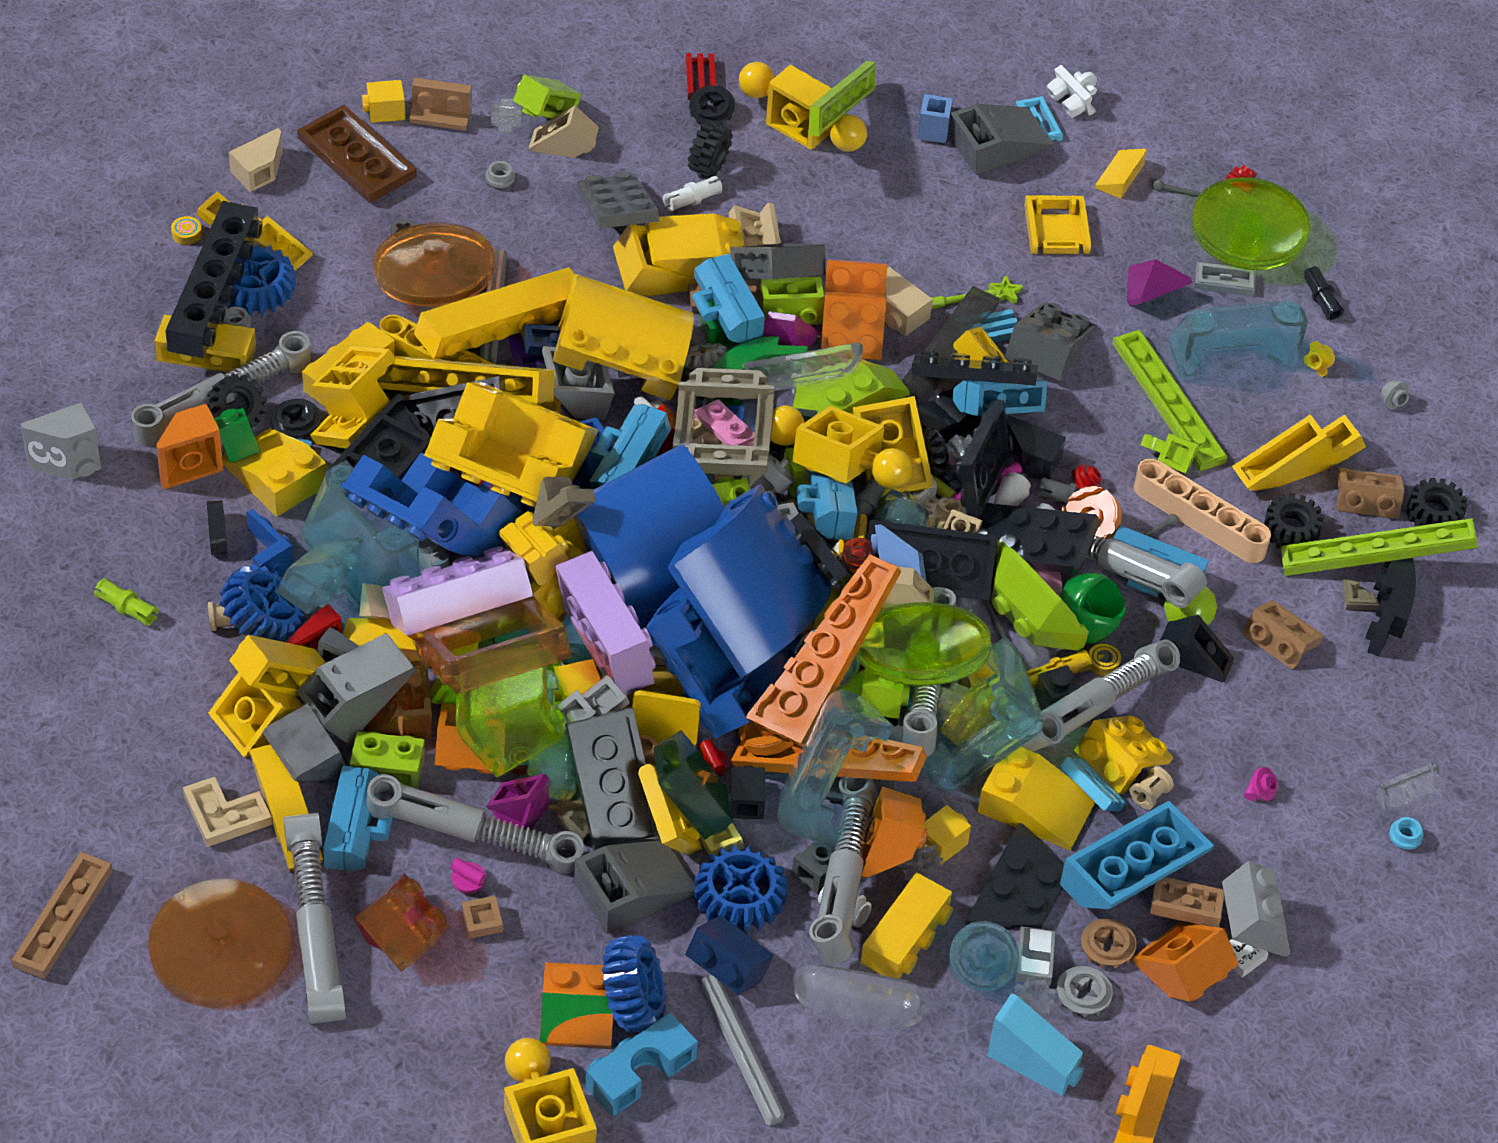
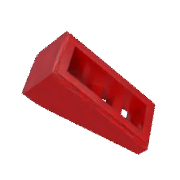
(312, 630)

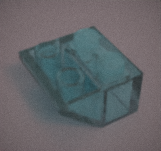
(320, 573)

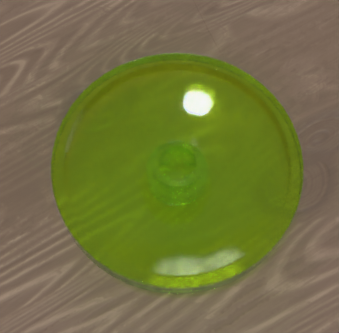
(1250, 223)
(925, 644)

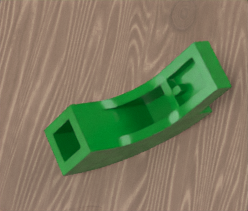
(751, 351)

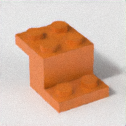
(854, 305)

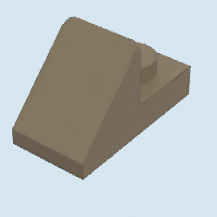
(560, 501)

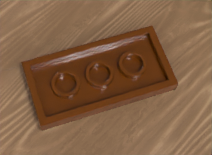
(356, 153)

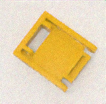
(1057, 231)
(671, 823)

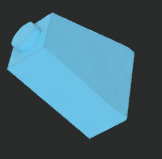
(1034, 1047)

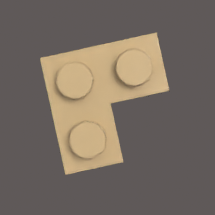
(223, 819)

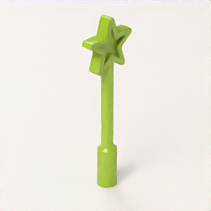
(1002, 290)

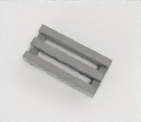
(1224, 282)

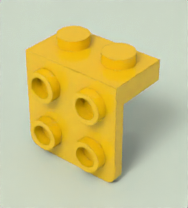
(665, 715)
(1121, 749)

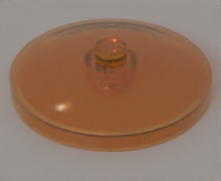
(434, 264)
(220, 943)

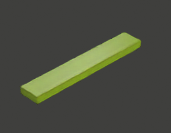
(842, 98)
(1168, 398)
(1379, 547)

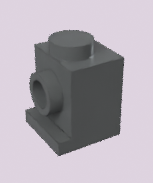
(812, 865)

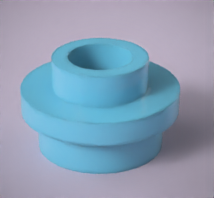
(1409, 826)

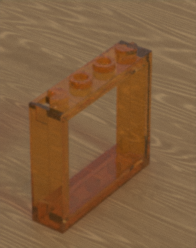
(541, 647)

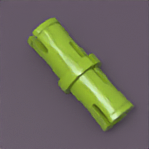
(126, 602)

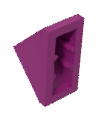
(1153, 280)
(790, 329)
(521, 801)

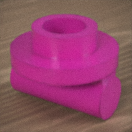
(1262, 785)
(467, 876)

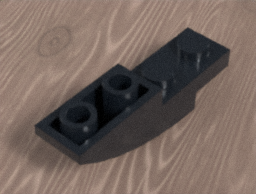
(1395, 603)

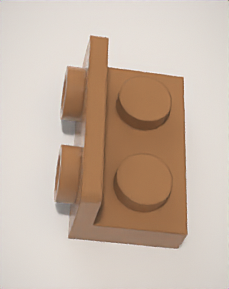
(441, 104)
(1369, 493)
(1281, 633)
(1187, 902)

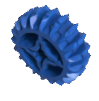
(265, 282)
(256, 606)
(740, 899)
(633, 982)

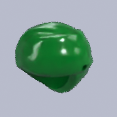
(1095, 604)

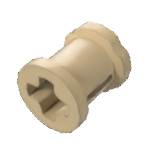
(216, 616)
(1151, 787)

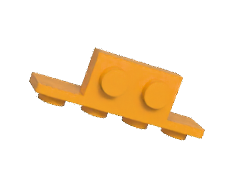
(1148, 1095)

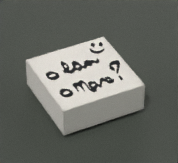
(1248, 957)

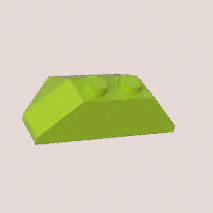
(865, 386)
(1033, 604)

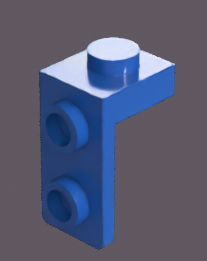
(278, 547)

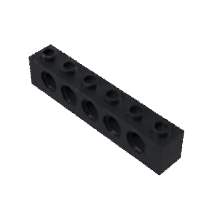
(213, 280)

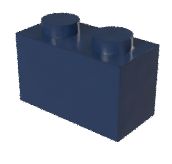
(729, 955)

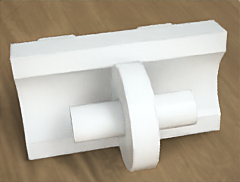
(1077, 87)

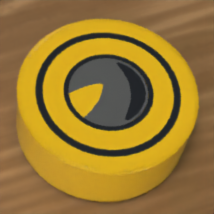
(1104, 659)

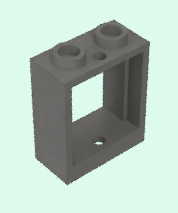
(779, 260)

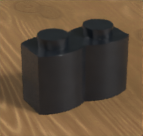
(946, 417)

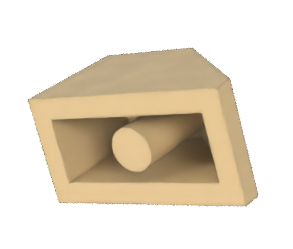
(565, 135)
(905, 304)

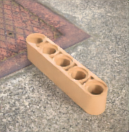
(1202, 510)

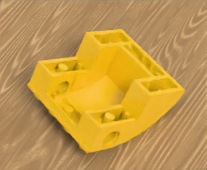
(624, 334)
(508, 442)

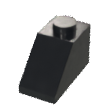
(1035, 448)
(1199, 648)

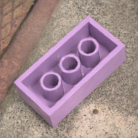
(457, 590)
(606, 623)

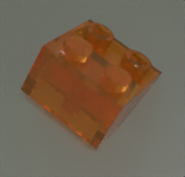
(408, 710)
(403, 922)

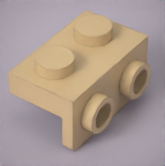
(757, 227)

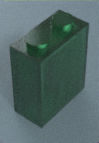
(692, 785)

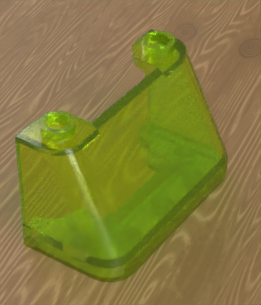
(509, 719)

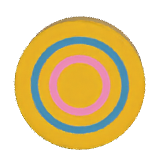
(186, 230)

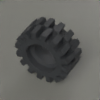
(710, 149)
(246, 389)
(1438, 493)
(1295, 509)

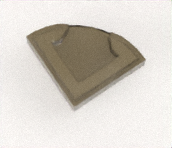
(1357, 597)
(575, 822)

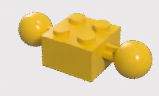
(789, 106)
(840, 446)
(544, 1105)

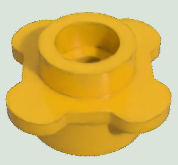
(1319, 358)

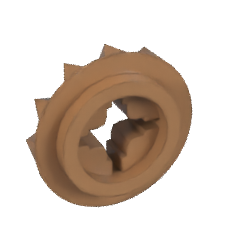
(1096, 934)

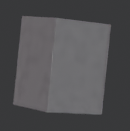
(305, 746)

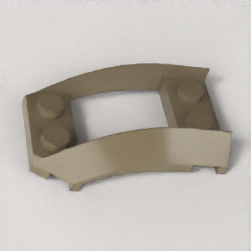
(727, 383)

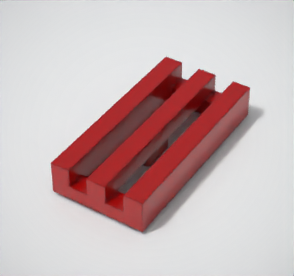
(699, 60)

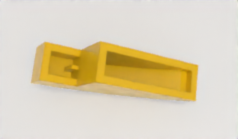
(1299, 453)

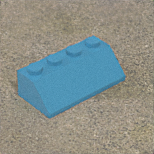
(1133, 858)

